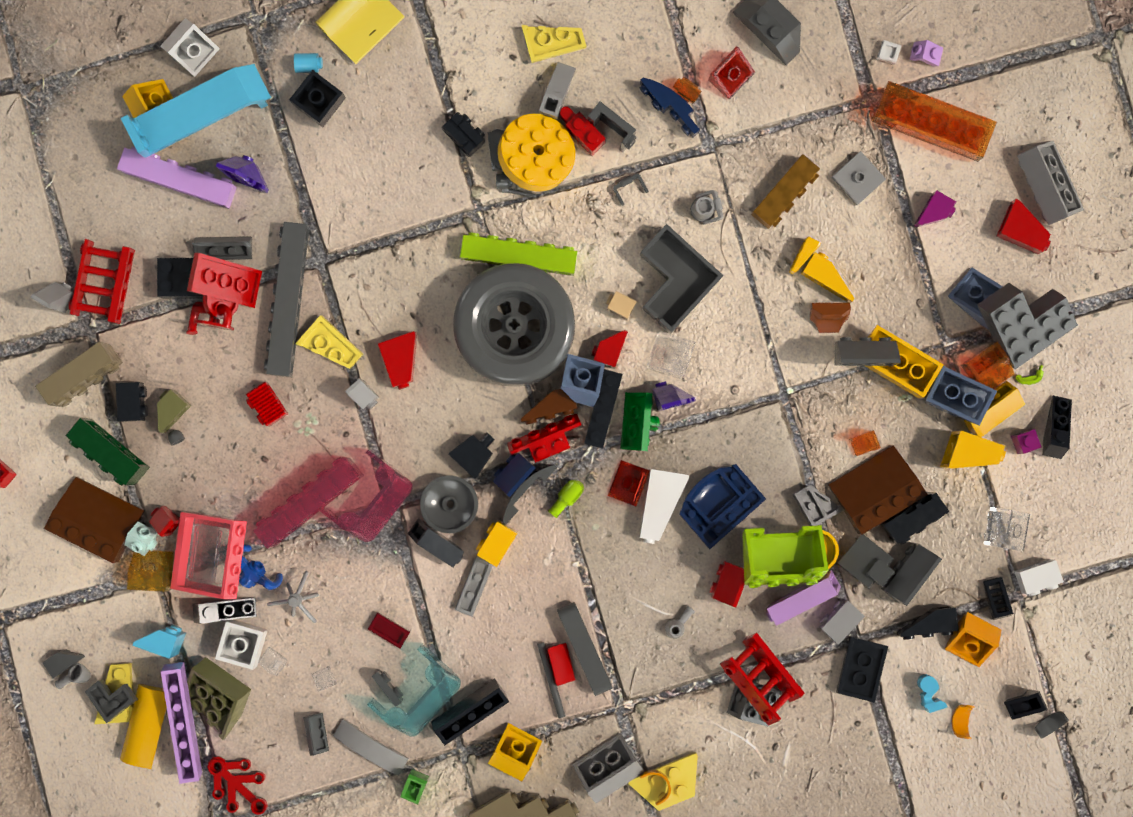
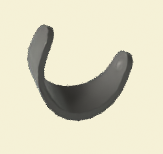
(1051, 724)

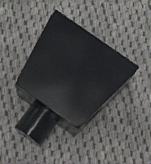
(473, 454)

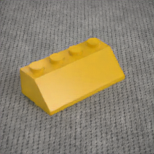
(916, 368)

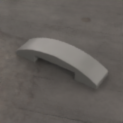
(370, 748)

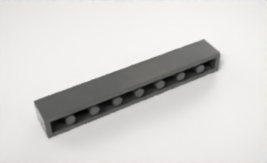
(287, 299)

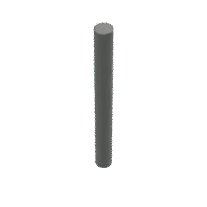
(551, 680)

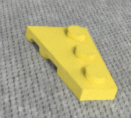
(552, 42)

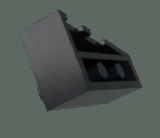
(915, 518)

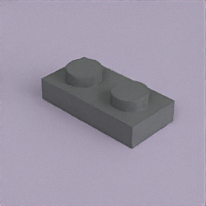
(383, 680)

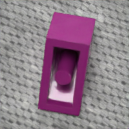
(936, 209)

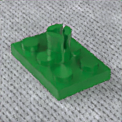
(637, 421)

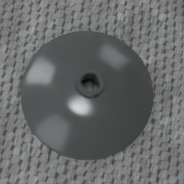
(435, 508)

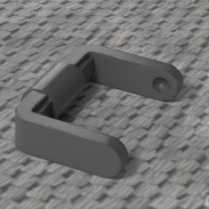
(625, 181)

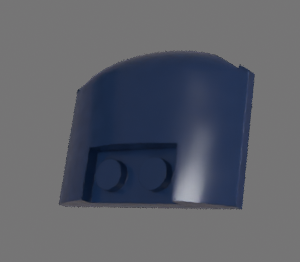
(720, 503)

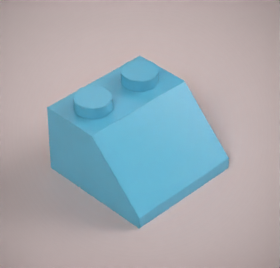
(163, 642)

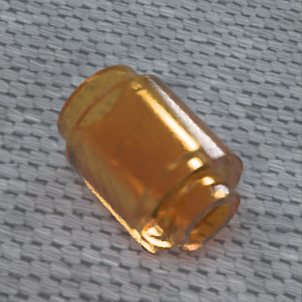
(687, 90)

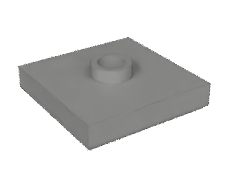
(858, 178)

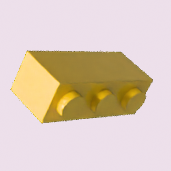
(1002, 406)

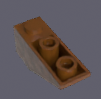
(552, 404)

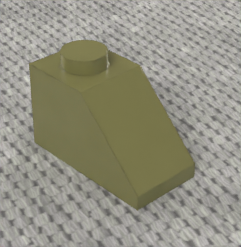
(170, 409)

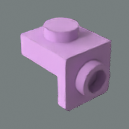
(926, 52)

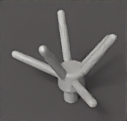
(296, 599)

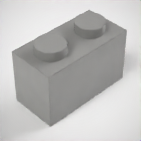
(841, 621)

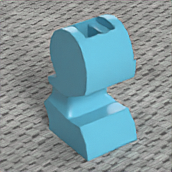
(930, 687)

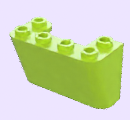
(784, 557)

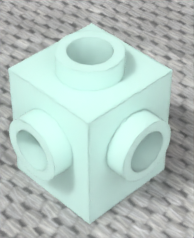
(141, 539)

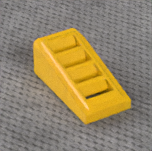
(807, 248)

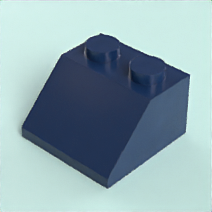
(513, 474)

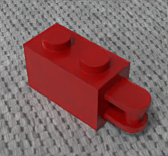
(582, 130)

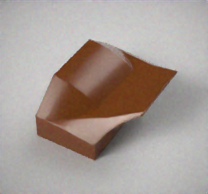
(829, 316)

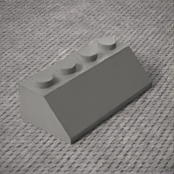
(1050, 182)

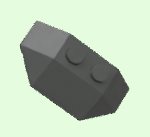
(773, 26)

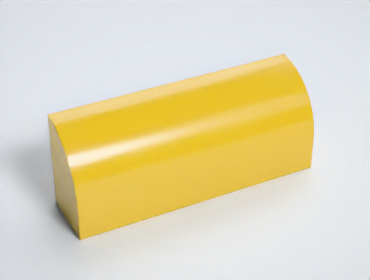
(144, 727)

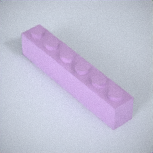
(177, 178)
(181, 722)

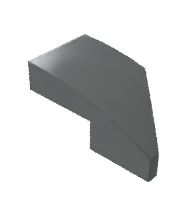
(61, 661)

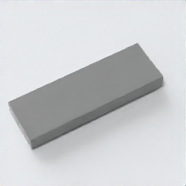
(474, 586)

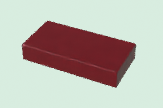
(388, 630)

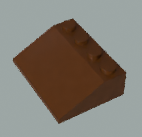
(877, 490)
(94, 519)

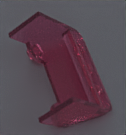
(382, 508)

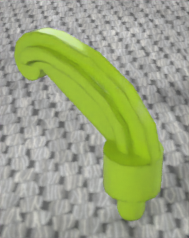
(1031, 379)

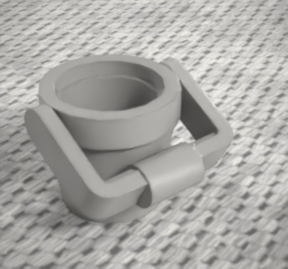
(704, 207)

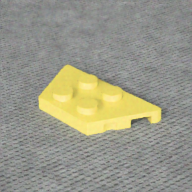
(682, 779)

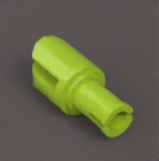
(567, 496)

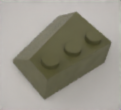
(217, 695)

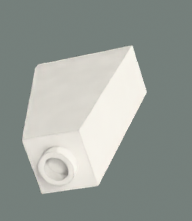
(660, 501)

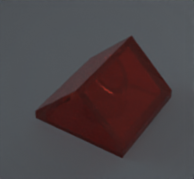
(731, 73)
(628, 483)

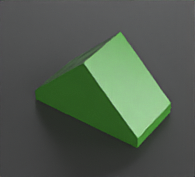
(414, 786)

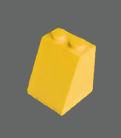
(971, 451)

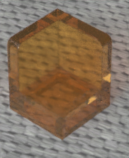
(865, 443)

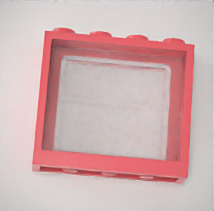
(208, 555)

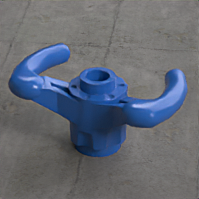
(254, 572)

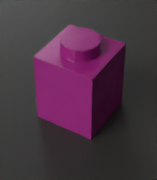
(1026, 441)

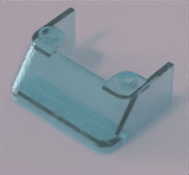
(444, 686)

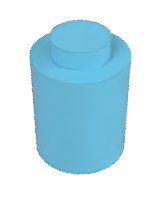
(306, 62)

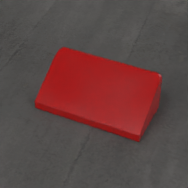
(561, 664)

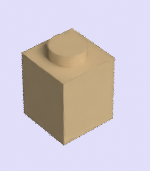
(620, 305)

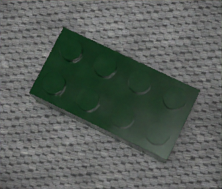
(107, 451)

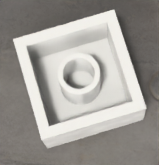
(241, 644)

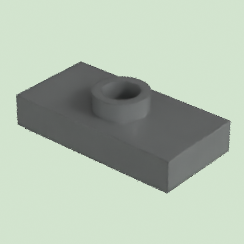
(316, 734)

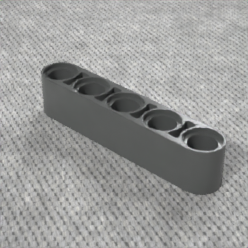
(584, 649)

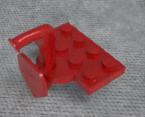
(223, 289)

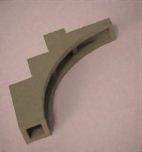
(507, 806)

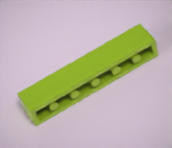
(499, 252)

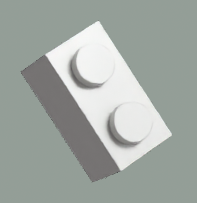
(1038, 577)

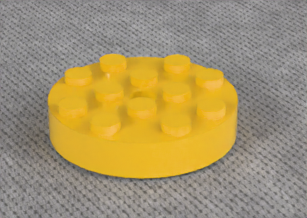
(533, 170)

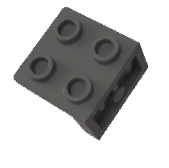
(742, 708)

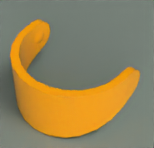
(960, 721)
(656, 772)

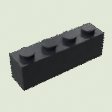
(603, 409)
(469, 711)

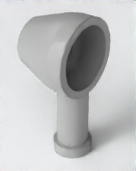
(678, 623)
(77, 673)

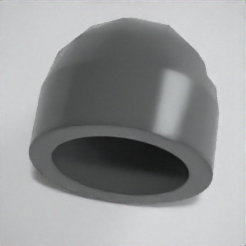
(175, 437)

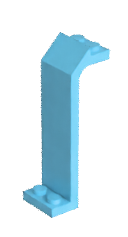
(196, 109)

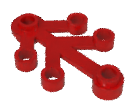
(235, 783)

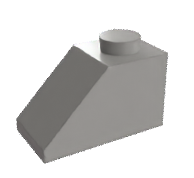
(362, 394)

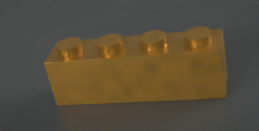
(786, 191)

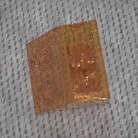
(989, 366)

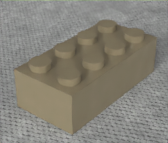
(79, 374)

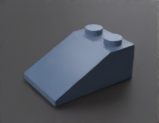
(972, 291)
(960, 396)

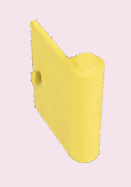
(353, 21)

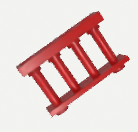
(117, 294)
(773, 667)

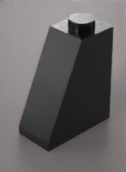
(435, 543)

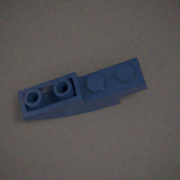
(665, 99)

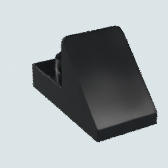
(1026, 704)

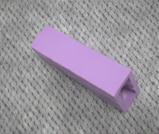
(803, 599)

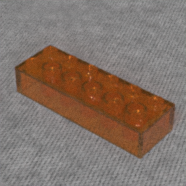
(933, 121)

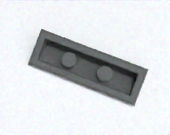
(224, 247)

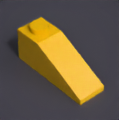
(824, 274)

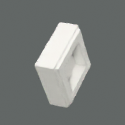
(888, 52)

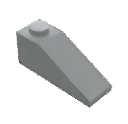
(55, 296)

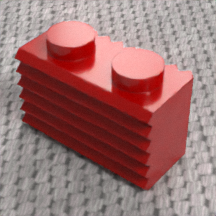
(266, 404)

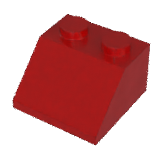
(728, 584)

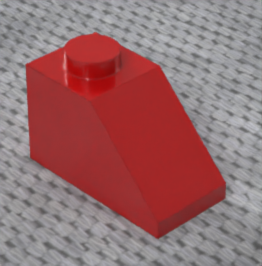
(609, 349)
(164, 521)

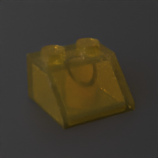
(150, 571)

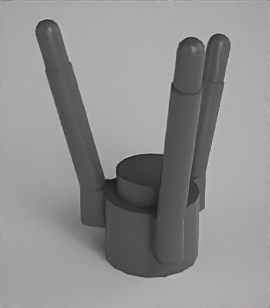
(504, 183)

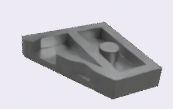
(815, 506)

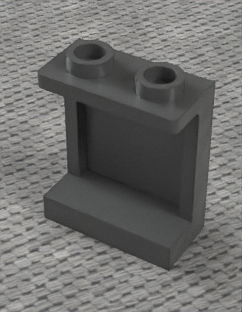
(615, 122)

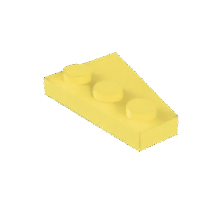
(329, 342)
(117, 676)

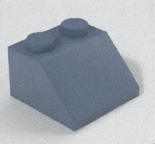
(582, 379)

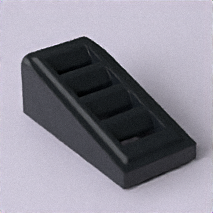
(1009, 612)

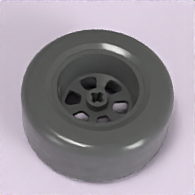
(514, 284)

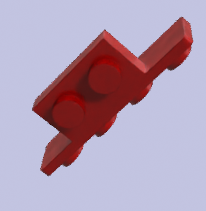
(546, 440)

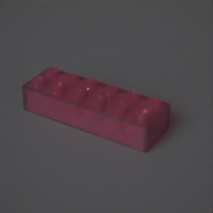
(310, 501)

